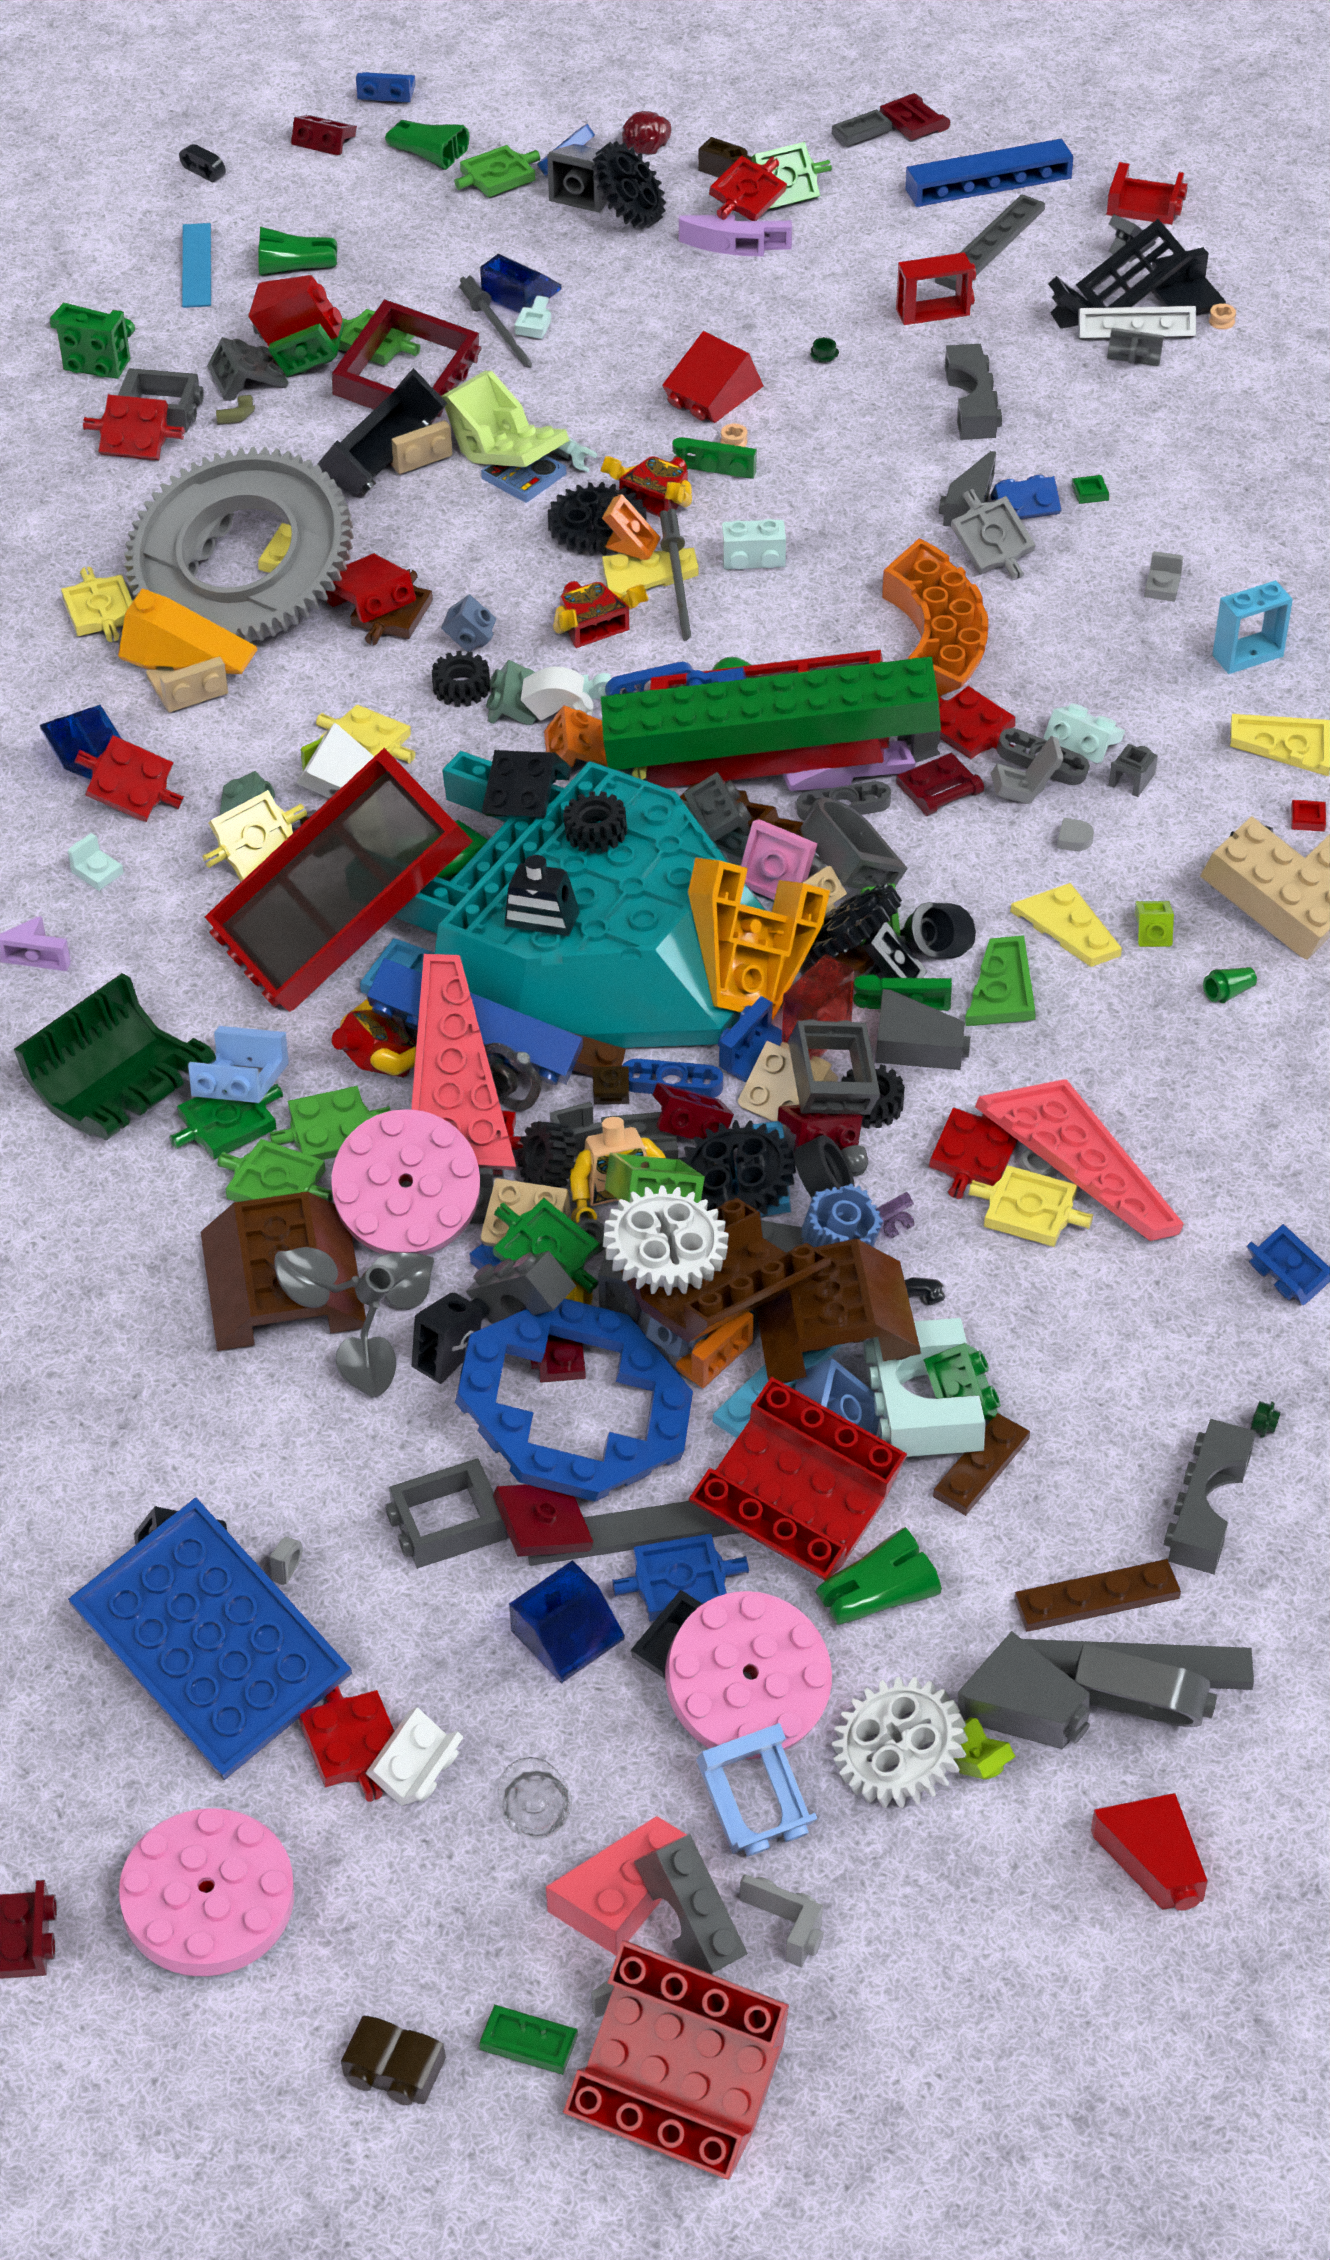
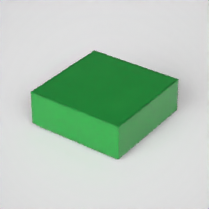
(1090, 489)

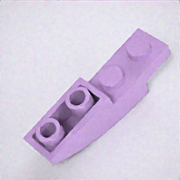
(733, 236)
(896, 761)

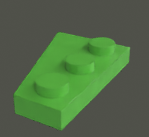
(1003, 986)

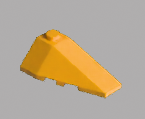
(173, 636)

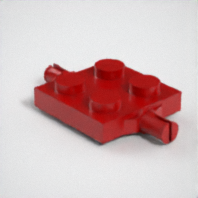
(748, 188)
(133, 427)
(972, 722)
(129, 778)
(972, 1150)
(347, 1738)

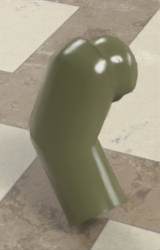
(237, 414)

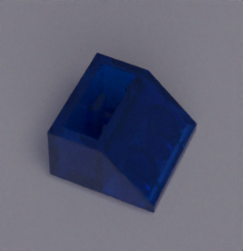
(515, 283)
(85, 731)
(565, 1621)

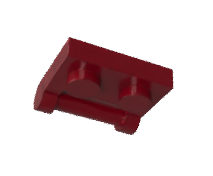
(914, 117)
(935, 777)

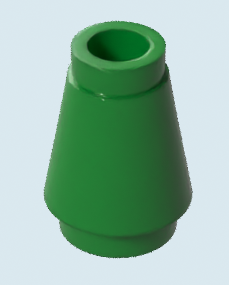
(1228, 983)

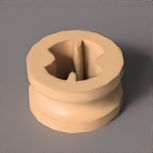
(1222, 316)
(734, 435)

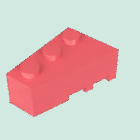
(606, 1892)

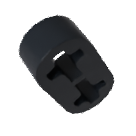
(202, 162)

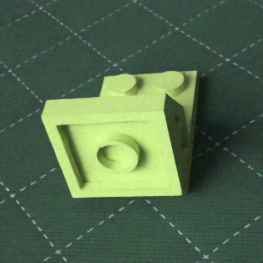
(493, 424)

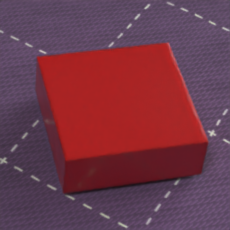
(1308, 815)

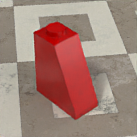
(1154, 1848)

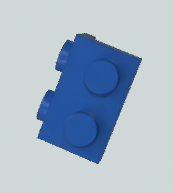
(385, 86)
(1030, 497)
(745, 1040)
(1291, 1264)

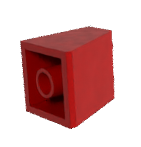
(291, 306)
(712, 378)

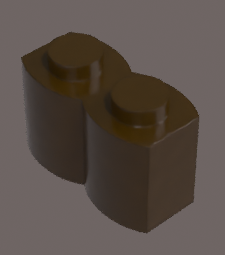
(393, 2060)

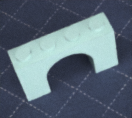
(919, 1423)

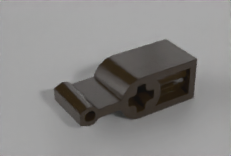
(718, 155)

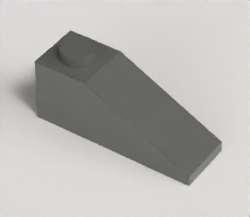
(976, 477)

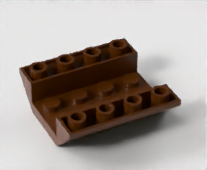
(242, 1272)
(749, 1277)
(845, 1303)

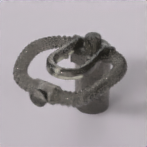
(506, 1078)

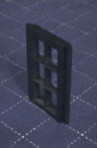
(1124, 255)

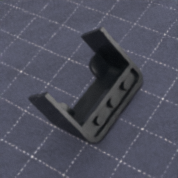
(369, 445)

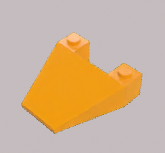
(749, 948)

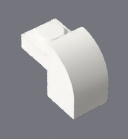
(552, 688)

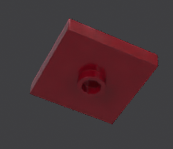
(542, 1521)

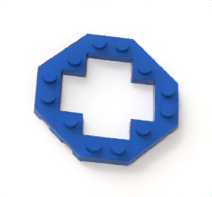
(508, 1427)

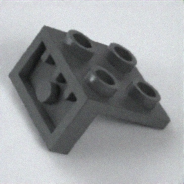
(236, 361)

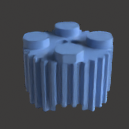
(841, 1217)

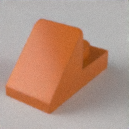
(631, 531)

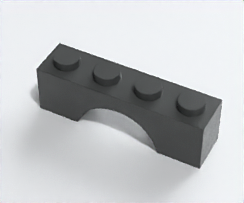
(969, 370)
(1200, 1531)

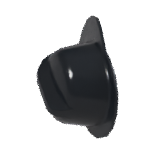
(943, 927)

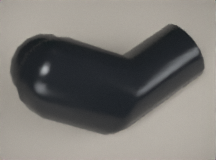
(929, 1287)

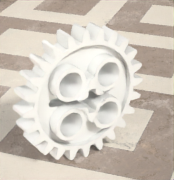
(644, 1253)
(883, 1716)

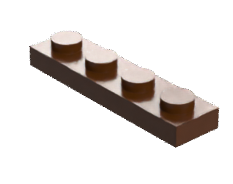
(1097, 1595)

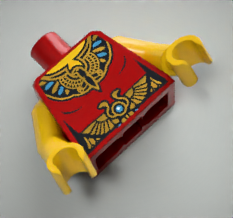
(655, 481)
(595, 611)
(375, 1042)

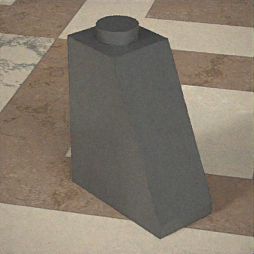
(919, 1035)

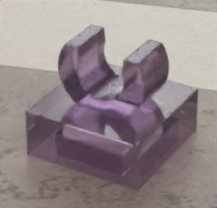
(894, 1211)

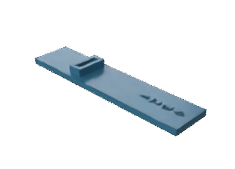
(196, 265)

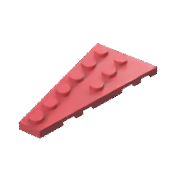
(453, 1065)
(1073, 1140)

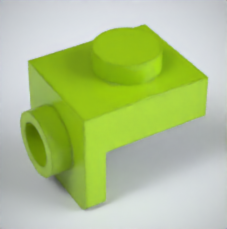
(983, 1755)

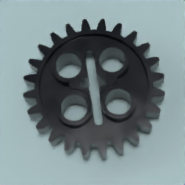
(628, 185)
(579, 510)
(854, 921)
(762, 1171)

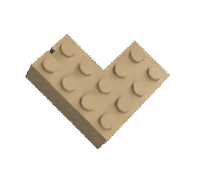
(1275, 885)

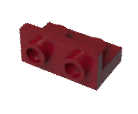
(321, 134)
(689, 1112)
(841, 1128)
(561, 1361)
(25, 1932)

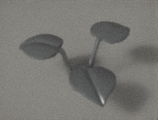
(400, 1277)

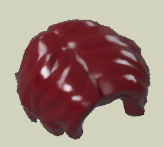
(646, 132)

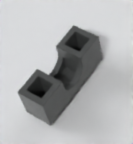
(526, 1282)
(682, 1879)

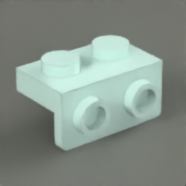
(754, 544)
(1083, 732)

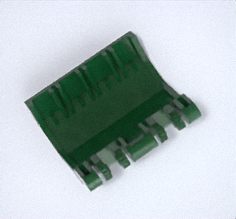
(106, 1060)

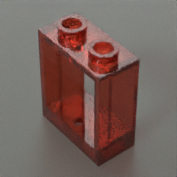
(820, 999)

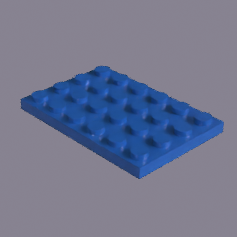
(210, 1637)

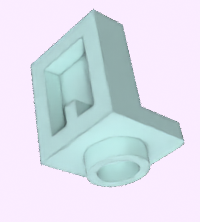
(93, 864)

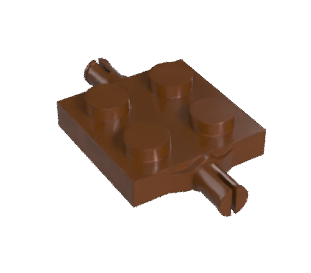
(398, 622)

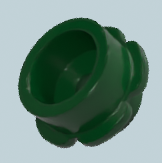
(824, 350)
(1265, 1418)

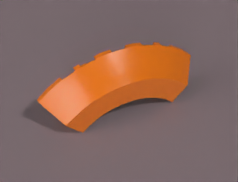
(944, 610)

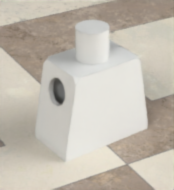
(334, 762)

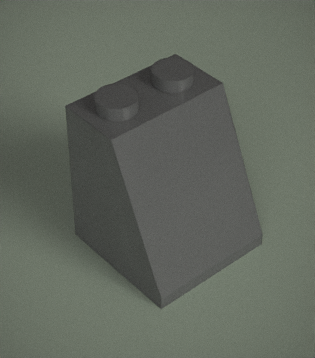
(572, 178)
(1026, 1696)

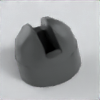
(856, 1158)

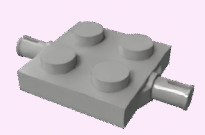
(992, 535)

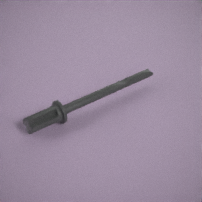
(481, 300)
(673, 543)

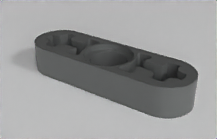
(1025, 740)
(866, 791)

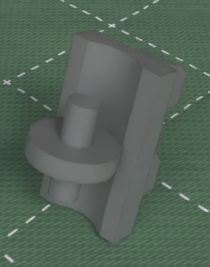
(1135, 346)

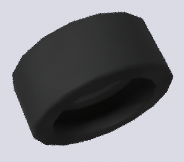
(822, 1166)

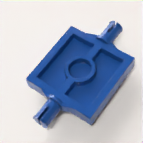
(678, 1565)

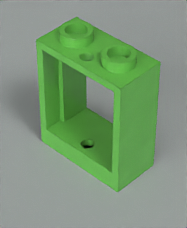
(627, 1176)

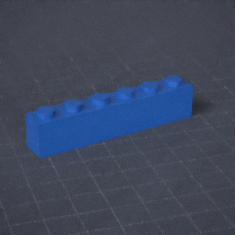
(989, 172)
(550, 1049)

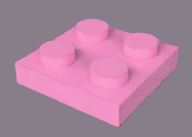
(775, 856)

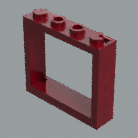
(389, 315)

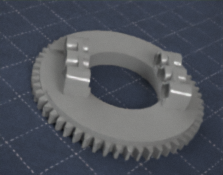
(199, 508)

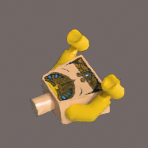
(591, 1164)

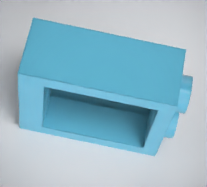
(1267, 645)

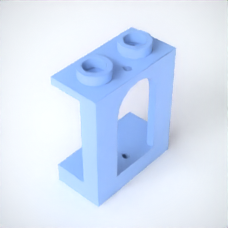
(241, 1048)
(793, 1809)

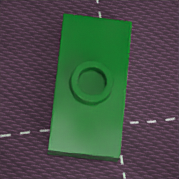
(528, 2039)

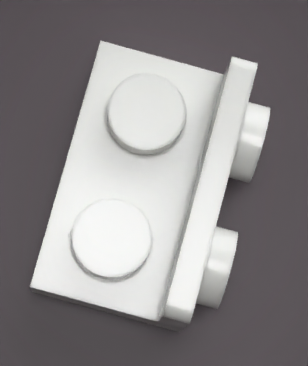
(414, 1758)

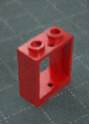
(936, 309)

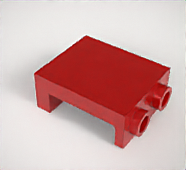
(1145, 198)
(373, 587)

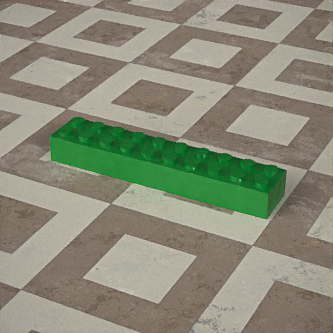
(770, 713)

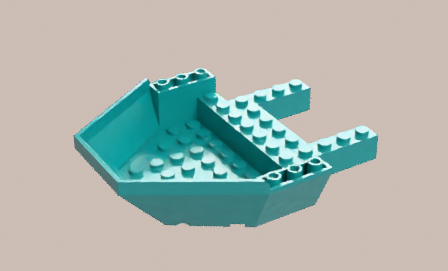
(634, 953)

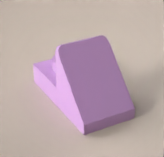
(31, 947)

